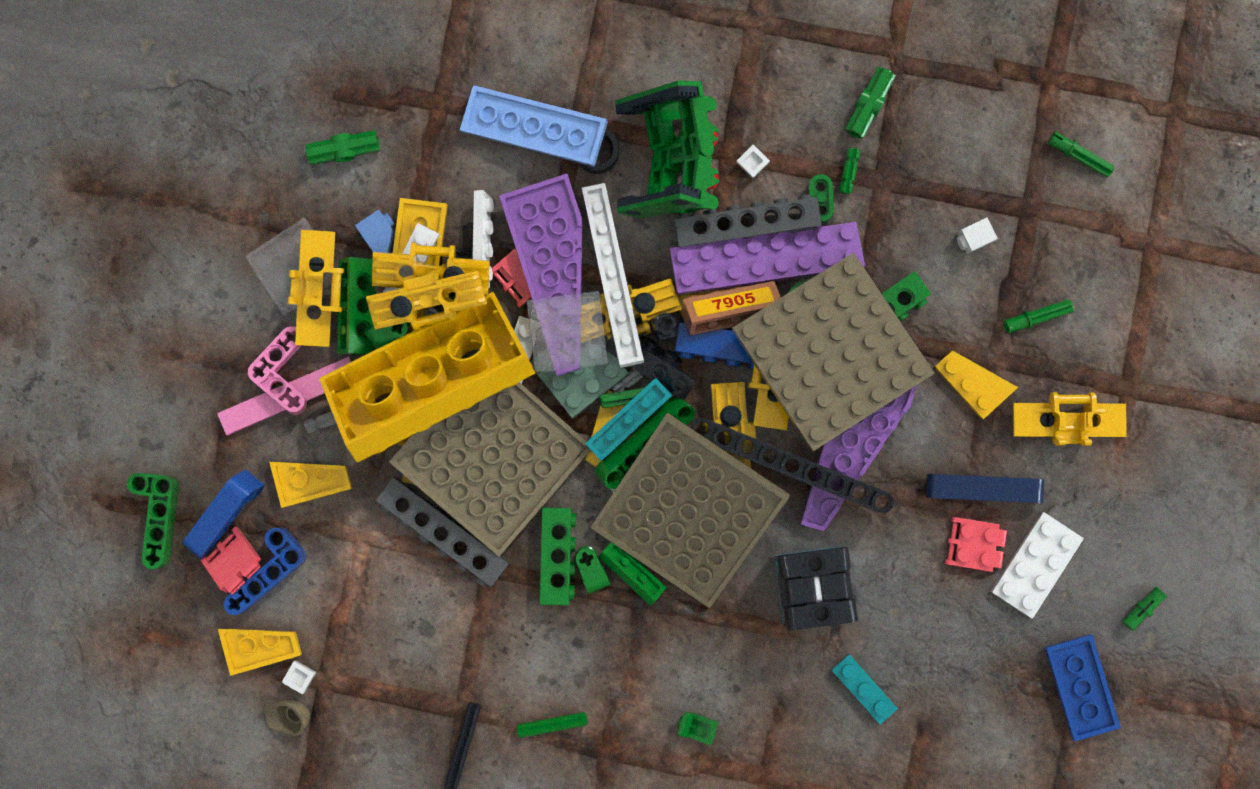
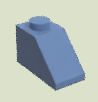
(378, 231)

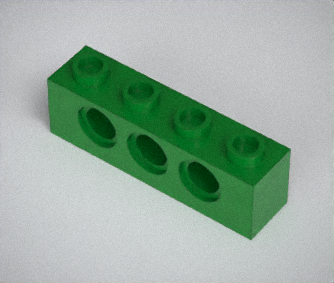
(913, 288)
(347, 338)
(548, 592)

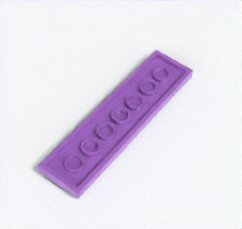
(762, 258)

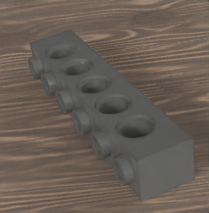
(805, 204)
(389, 501)

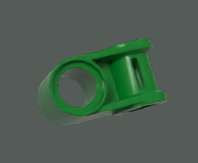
(386, 335)
(592, 573)

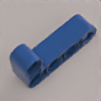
(222, 512)
(263, 575)

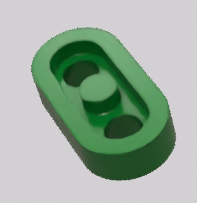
(825, 197)

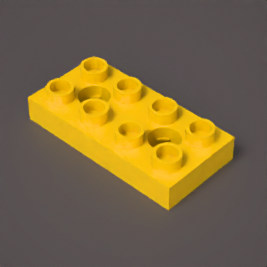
(424, 378)

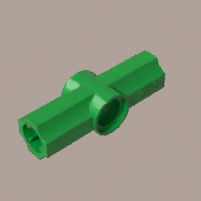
(870, 102)
(342, 147)

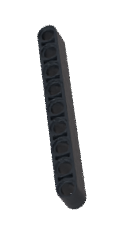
(803, 466)

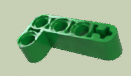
(154, 520)

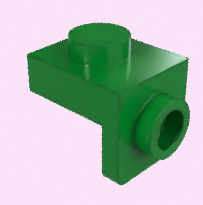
(697, 727)

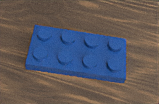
(1082, 687)

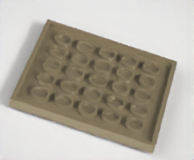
(832, 351)
(493, 463)
(689, 510)

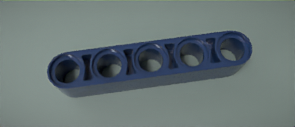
(985, 488)

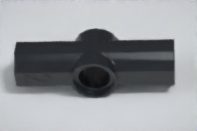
(664, 327)

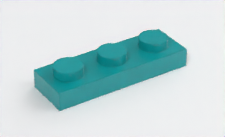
(864, 689)

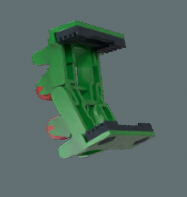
(690, 147)

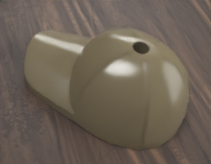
(287, 717)

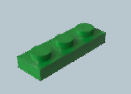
(632, 573)

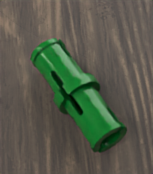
(1156, 596)

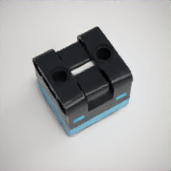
(815, 588)

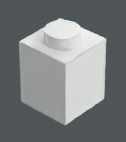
(976, 236)

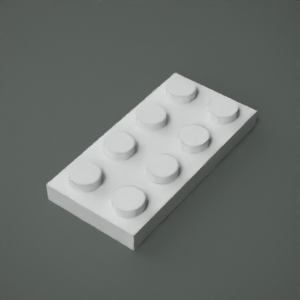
(1036, 565)

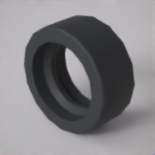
(611, 161)

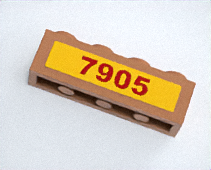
(727, 307)

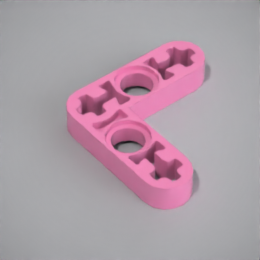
(271, 374)

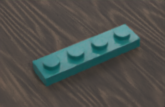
(628, 419)

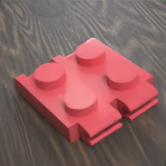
(512, 270)
(976, 544)
(232, 562)

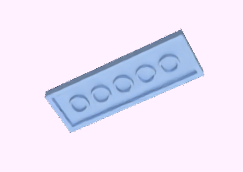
(534, 125)

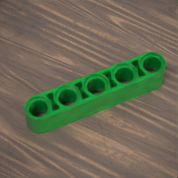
(625, 454)

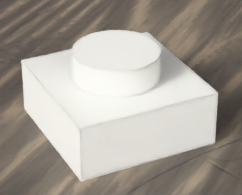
(752, 161)
(299, 677)

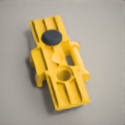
(646, 304)

